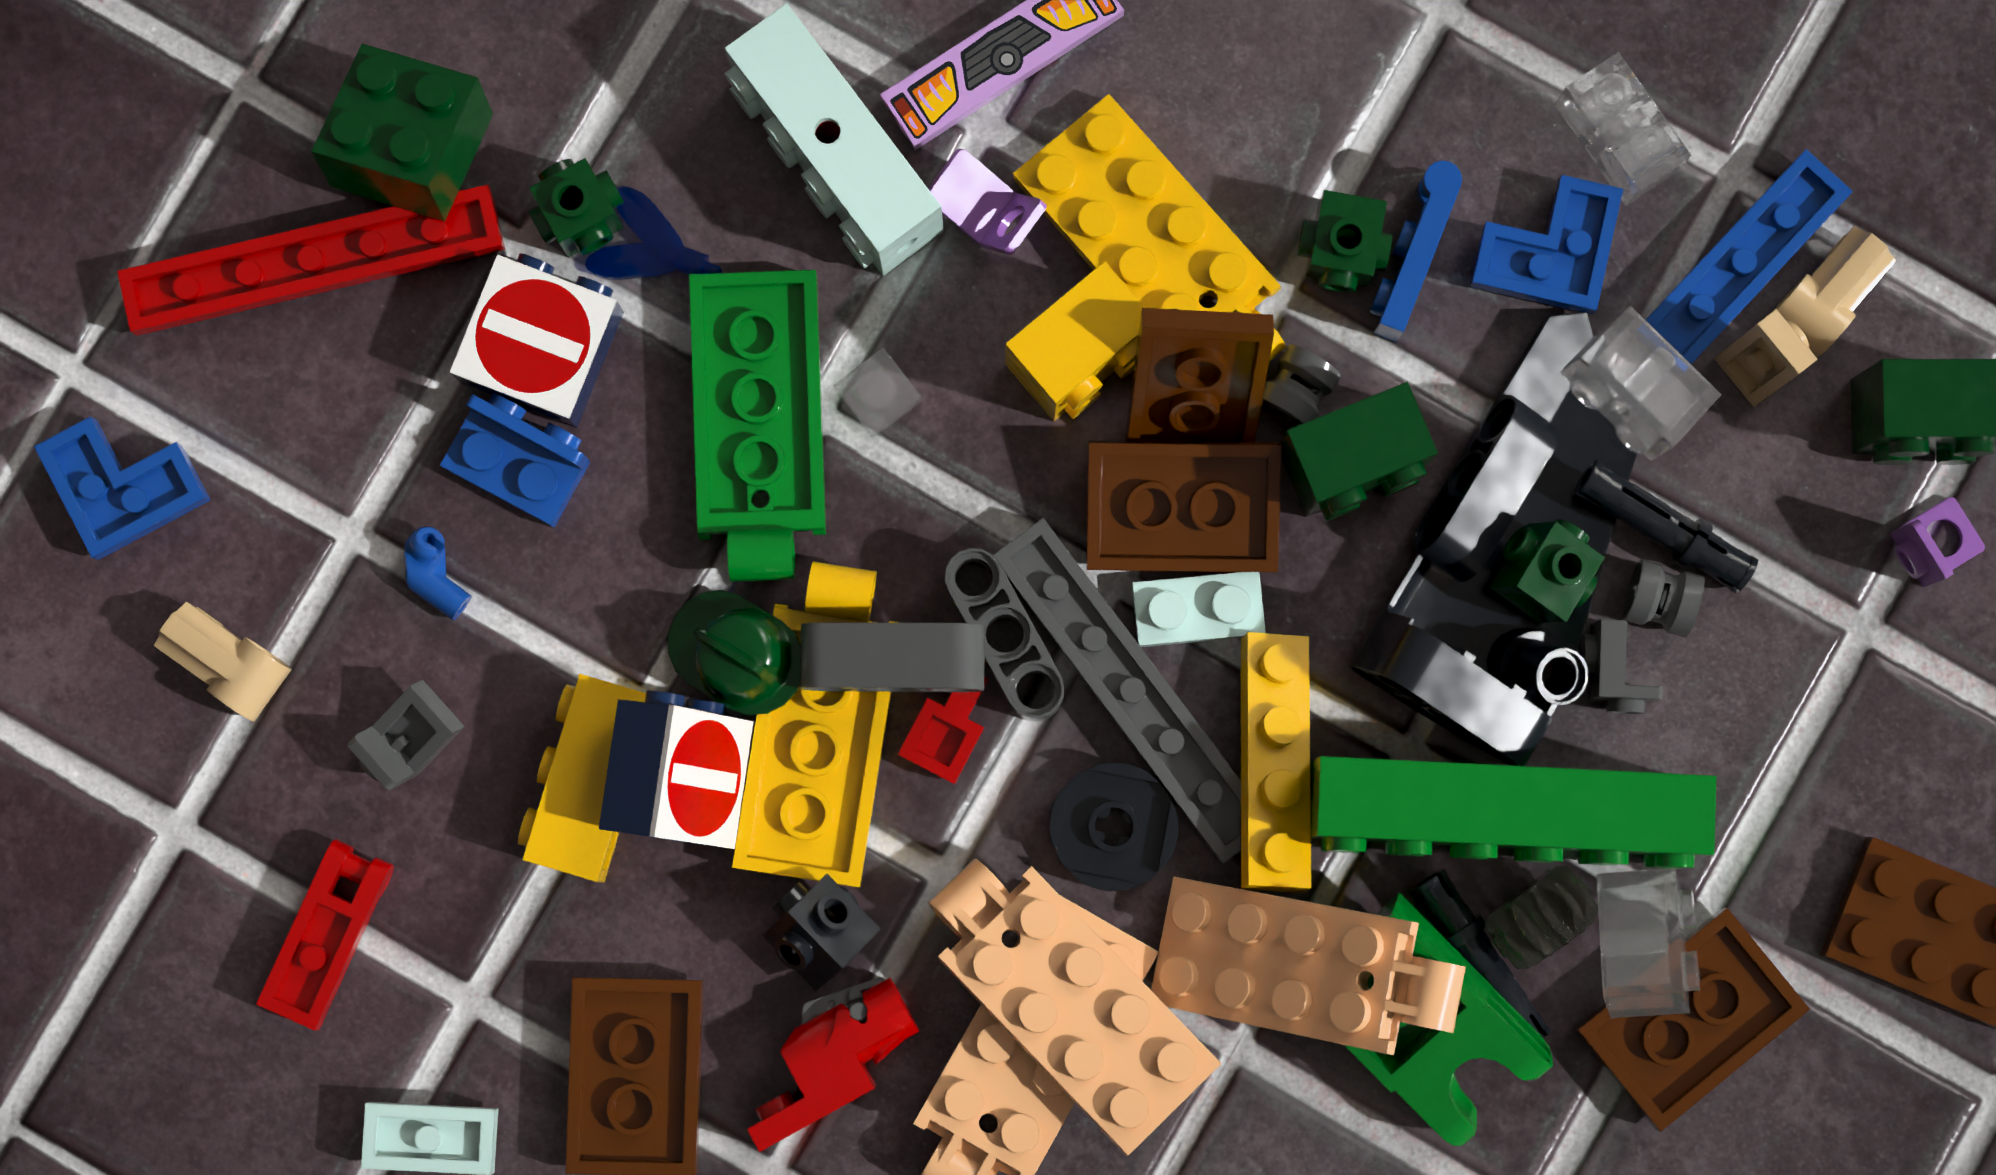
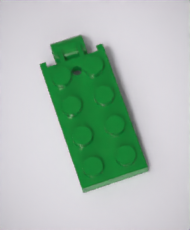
(757, 415)

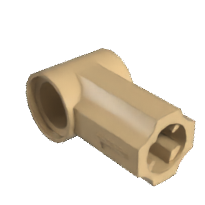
(1826, 299)
(235, 669)

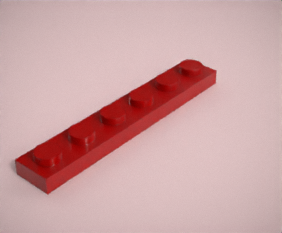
(306, 262)

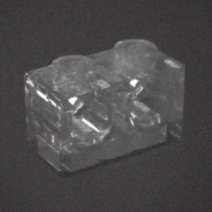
(1622, 128)

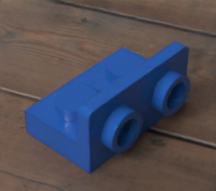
(515, 459)

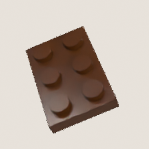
(1199, 375)
(1183, 506)
(1919, 930)
(1680, 1058)
(634, 1076)

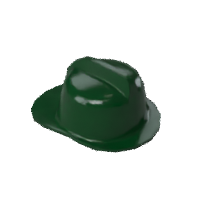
(735, 652)

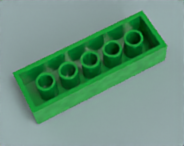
(1512, 807)

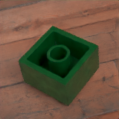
(403, 132)
(1925, 409)
(1357, 450)

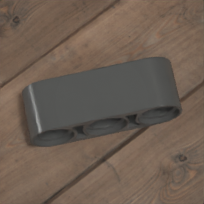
(1003, 603)
(892, 657)

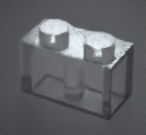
(1639, 384)
(1645, 943)

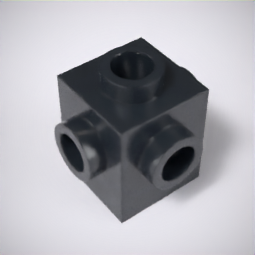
(819, 930)

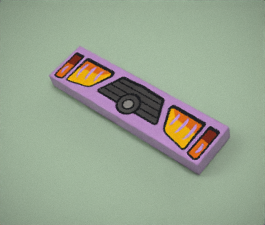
(992, 63)

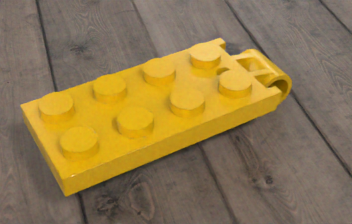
(1136, 211)
(816, 756)

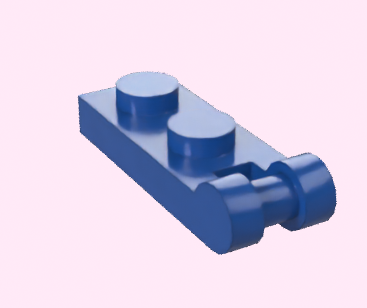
(1416, 248)

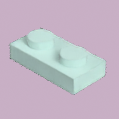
(1198, 608)
(429, 1138)

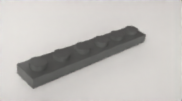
(1127, 685)

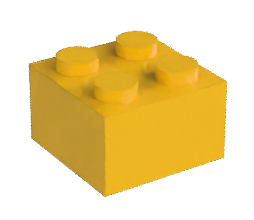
(1077, 344)

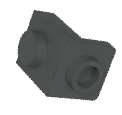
(1606, 664)
(406, 737)

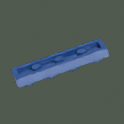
(1748, 256)

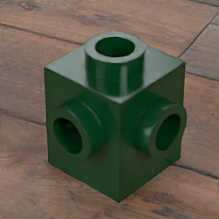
(1349, 220)
(587, 226)
(1548, 570)

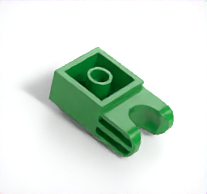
(1427, 1057)

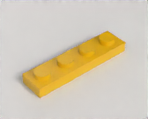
(1275, 763)

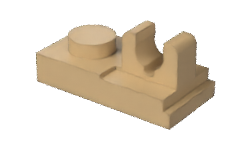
(1766, 357)

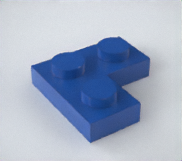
(1558, 267)
(112, 503)

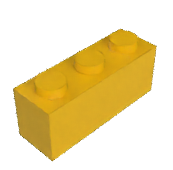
(566, 825)

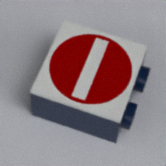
(538, 338)
(676, 770)

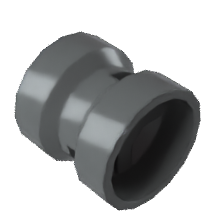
(1299, 386)
(1663, 598)

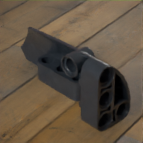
(1444, 634)

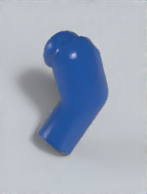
(427, 573)

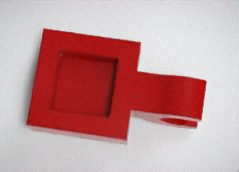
(944, 735)

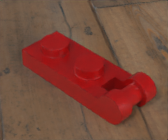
(324, 937)

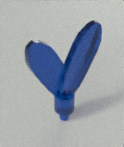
(657, 255)

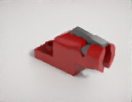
(831, 1054)

